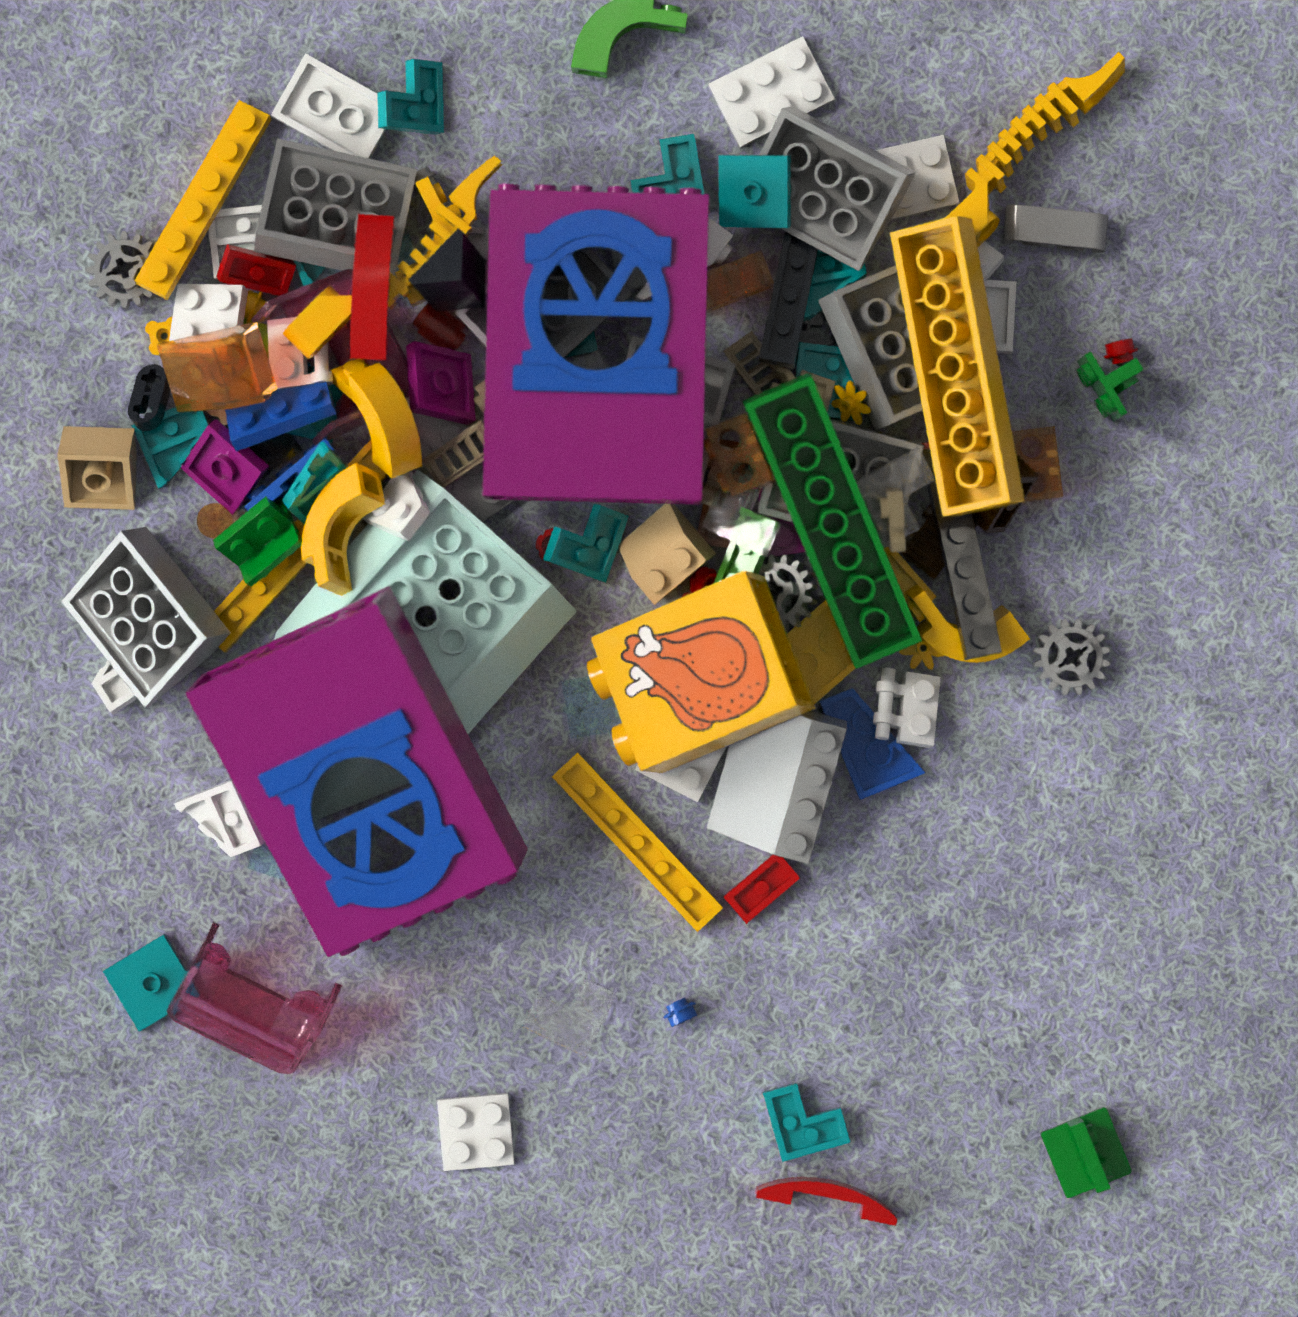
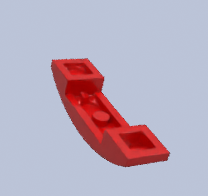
(371, 287)
(782, 1192)

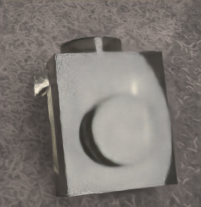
(276, 452)

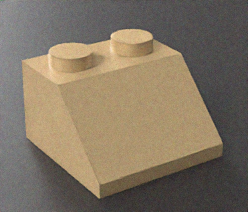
(98, 467)
(664, 552)

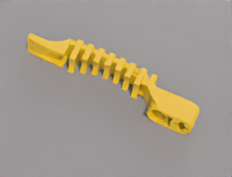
(1060, 100)
(331, 311)

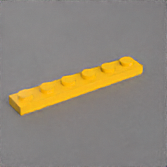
(203, 200)
(637, 842)

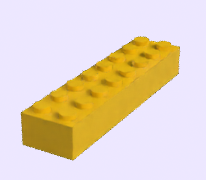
(957, 366)

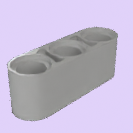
(1055, 226)

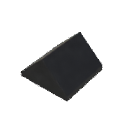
(452, 276)

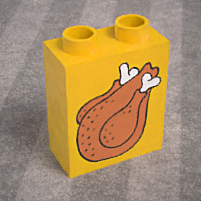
(698, 674)

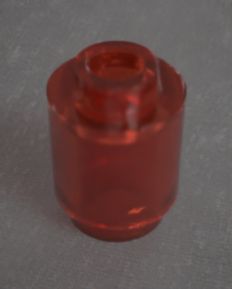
(440, 328)

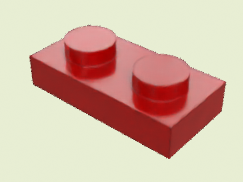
(255, 270)
(761, 887)

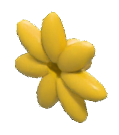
(850, 402)
(919, 655)

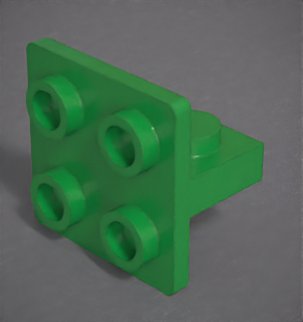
(1108, 385)
(260, 539)
(1086, 1153)

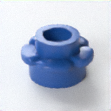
(680, 1012)

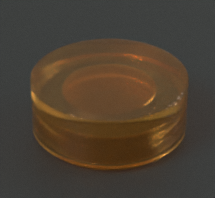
(213, 520)

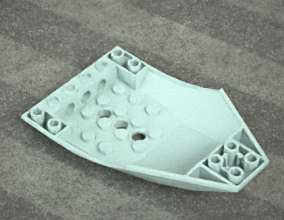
(477, 639)

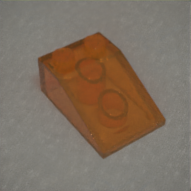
(218, 369)

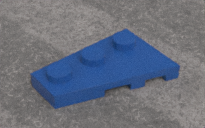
(279, 414)
(284, 480)
(869, 761)

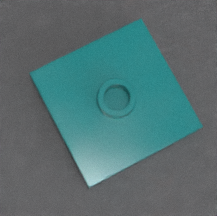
(754, 191)
(147, 981)

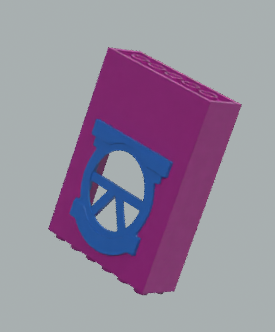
(578, 430)
(342, 693)

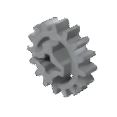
(109, 276)
(792, 591)
(1081, 670)

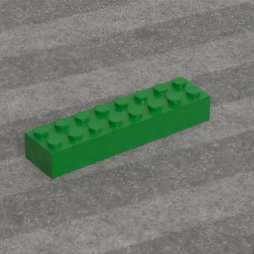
(832, 520)

